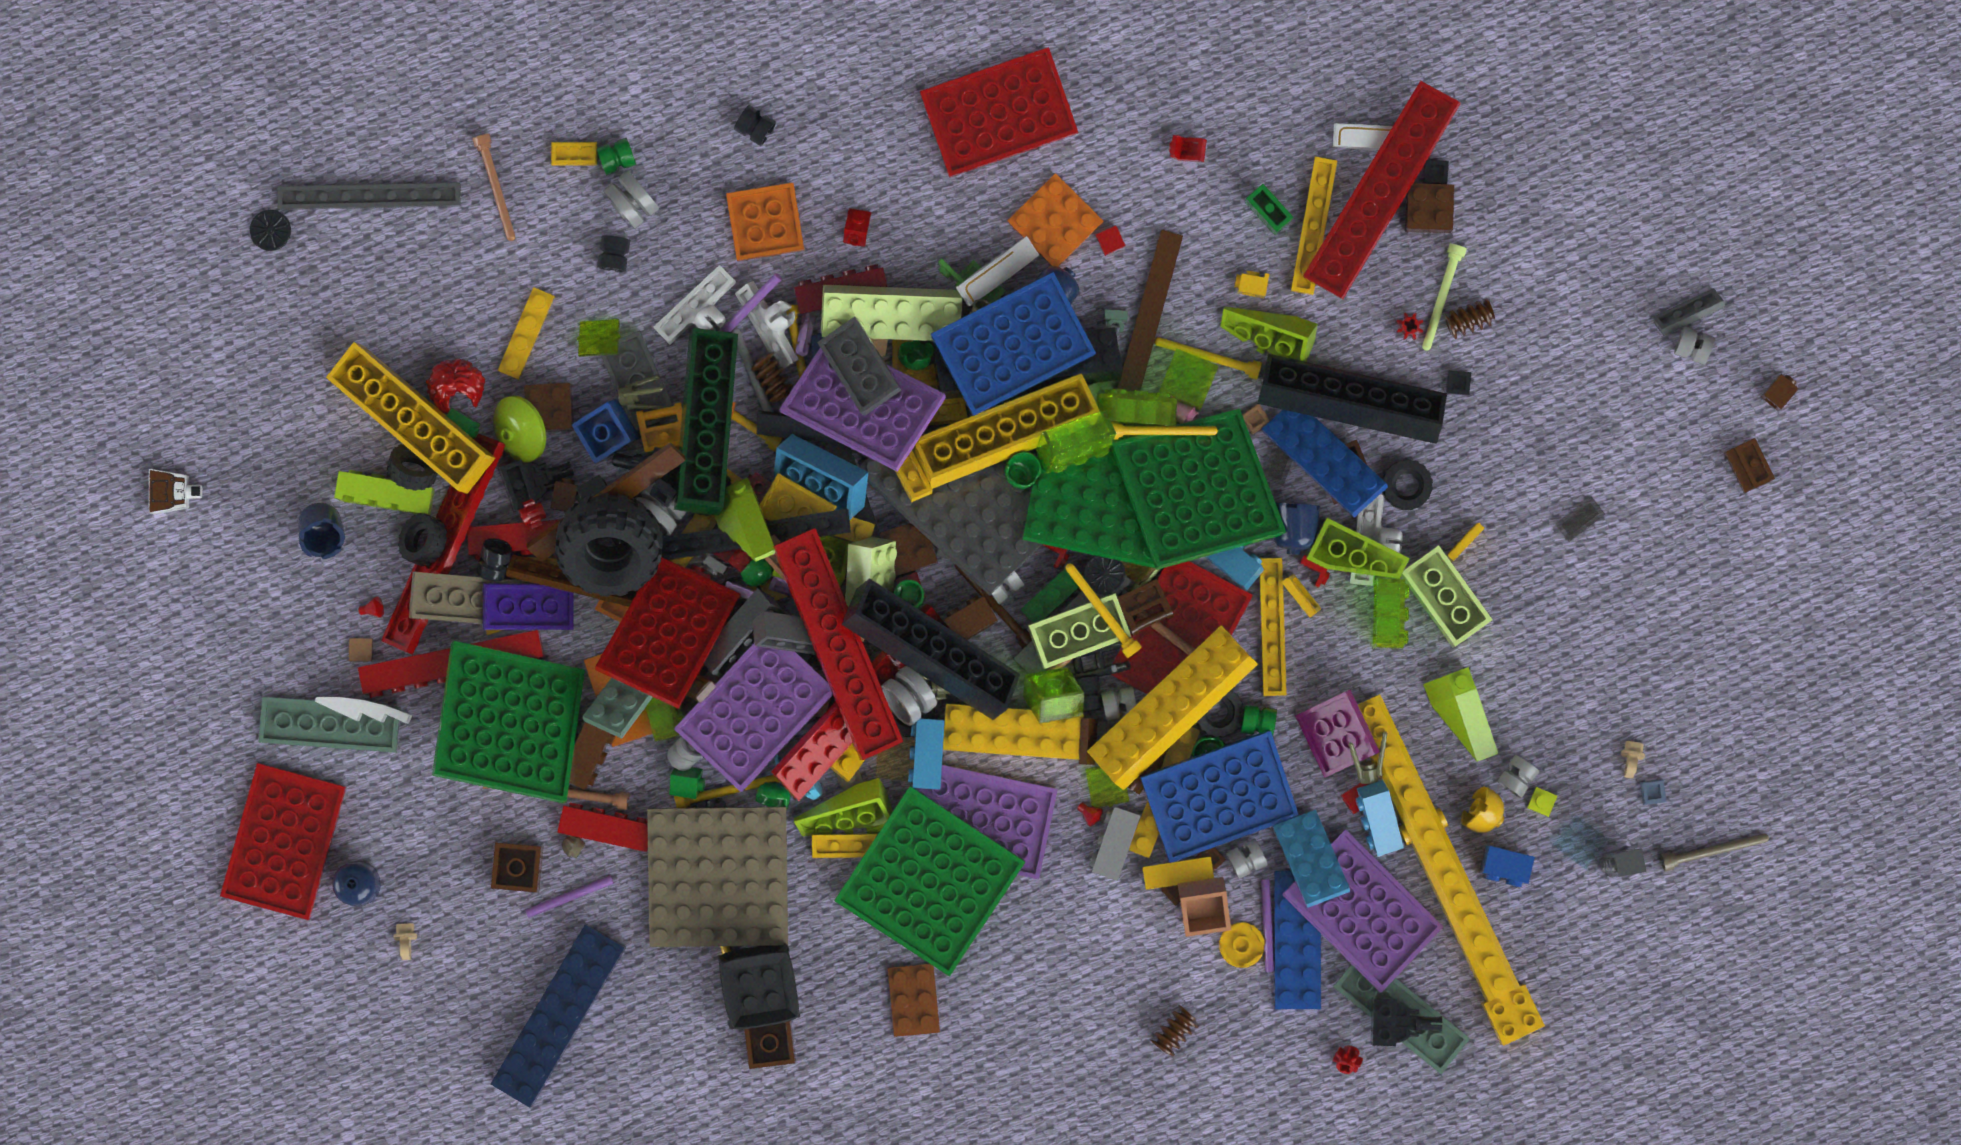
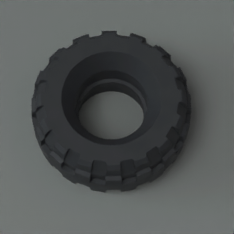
(602, 567)

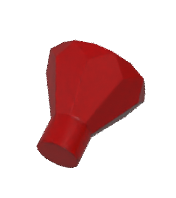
(373, 608)
(1091, 814)

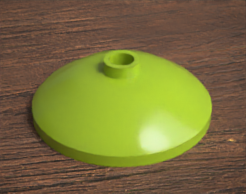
(520, 428)

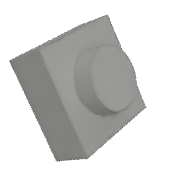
(714, 566)

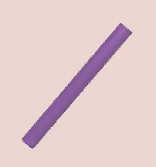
(752, 303)
(569, 896)
(1267, 925)

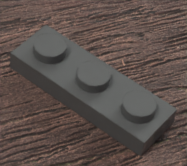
(1688, 312)

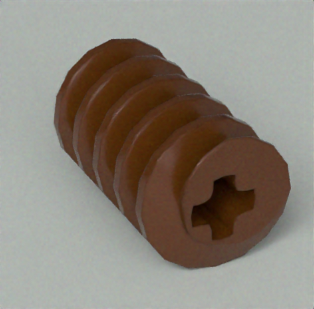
(1469, 318)
(771, 377)
(1175, 1031)

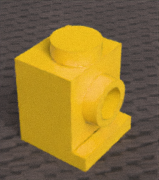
(1251, 284)

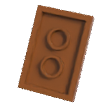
(913, 1000)

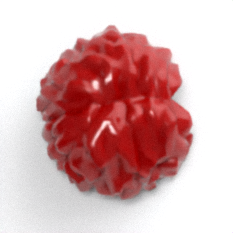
(452, 377)

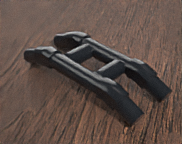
(1102, 669)

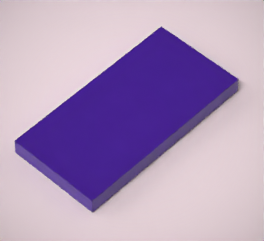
(527, 607)

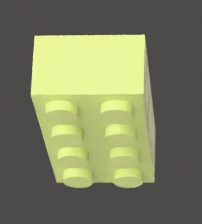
(870, 559)
(1446, 596)
(1075, 632)

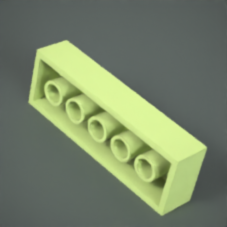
(890, 310)

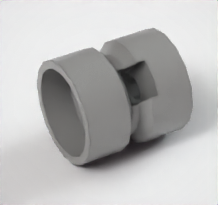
(1686, 344)
(1111, 699)
(683, 755)
(1518, 776)
(1246, 858)

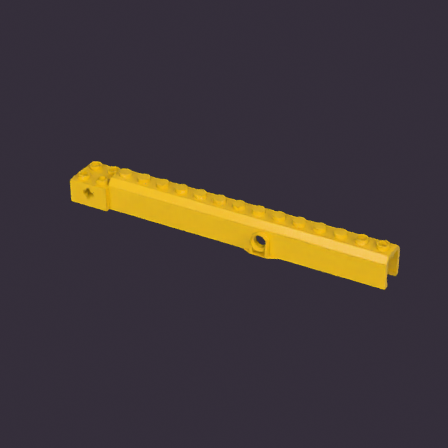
(1423, 826)

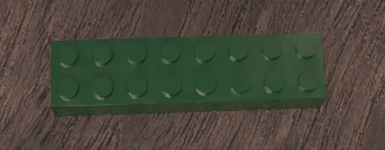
(706, 421)

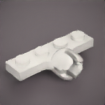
(697, 307)
(771, 325)
(1370, 526)

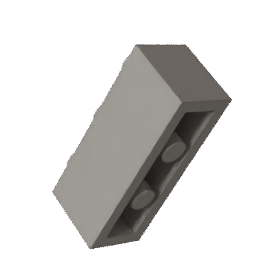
(1114, 843)

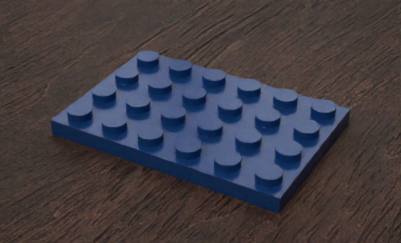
(1013, 344)
(1219, 796)

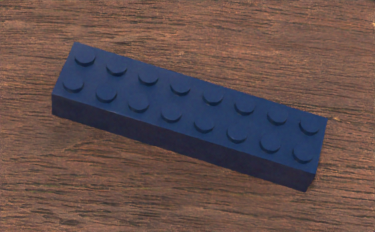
(558, 1015)

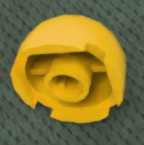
(1484, 812)

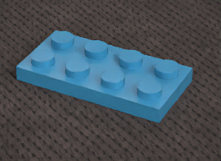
(1311, 858)

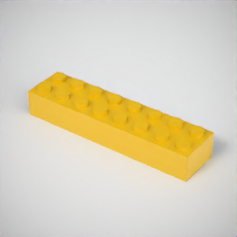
(410, 417)
(1001, 431)
(1172, 707)

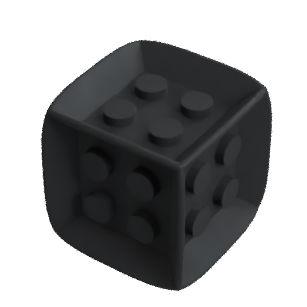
(758, 986)

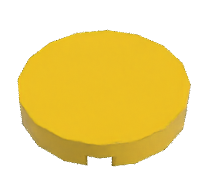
(1237, 940)

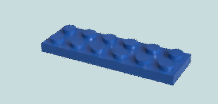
(1325, 460)
(1295, 952)

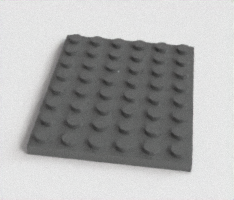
(970, 519)

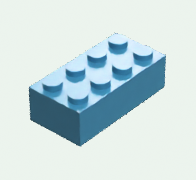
(822, 474)

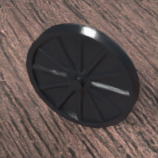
(270, 230)
(1104, 574)

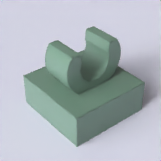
(1117, 317)

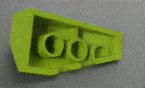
(1351, 552)

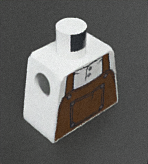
(170, 491)

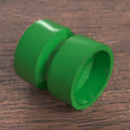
(616, 156)
(910, 592)
(1258, 720)

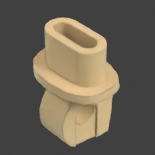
(1633, 752)
(405, 934)

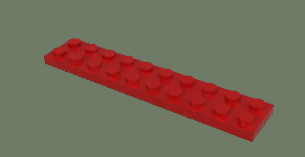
(1381, 190)
(457, 514)
(837, 647)
(829, 735)

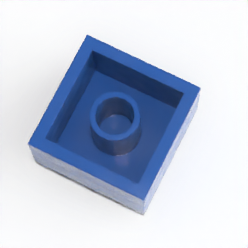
(605, 431)
(1507, 865)

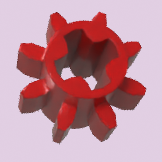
(1403, 328)
(532, 513)
(1348, 1059)

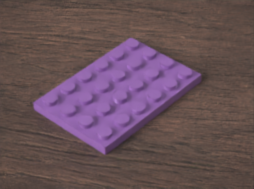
(884, 433)
(754, 712)
(1001, 808)
(1375, 923)

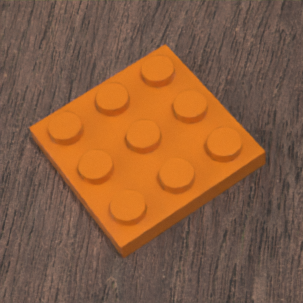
(1055, 221)
(765, 222)

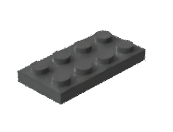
(632, 365)
(859, 366)

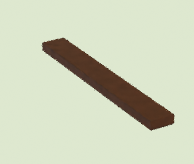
(1150, 311)
(629, 484)

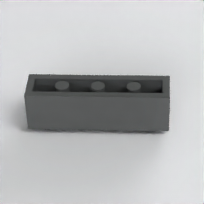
(781, 632)
(738, 633)
(1623, 862)

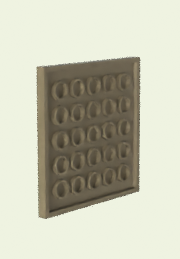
(717, 876)

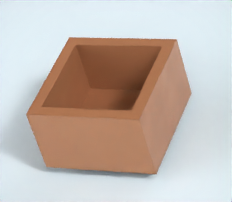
(1204, 906)

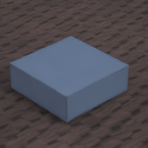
(1653, 792)

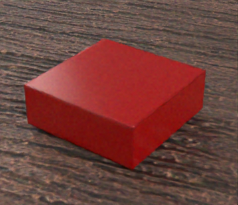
(1110, 240)

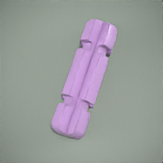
(805, 333)

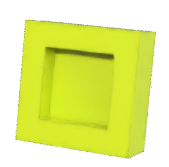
(1542, 801)

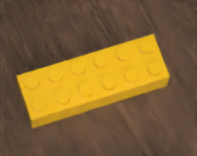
(1010, 733)

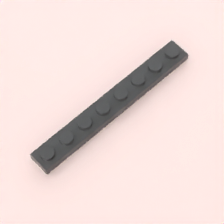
(369, 196)

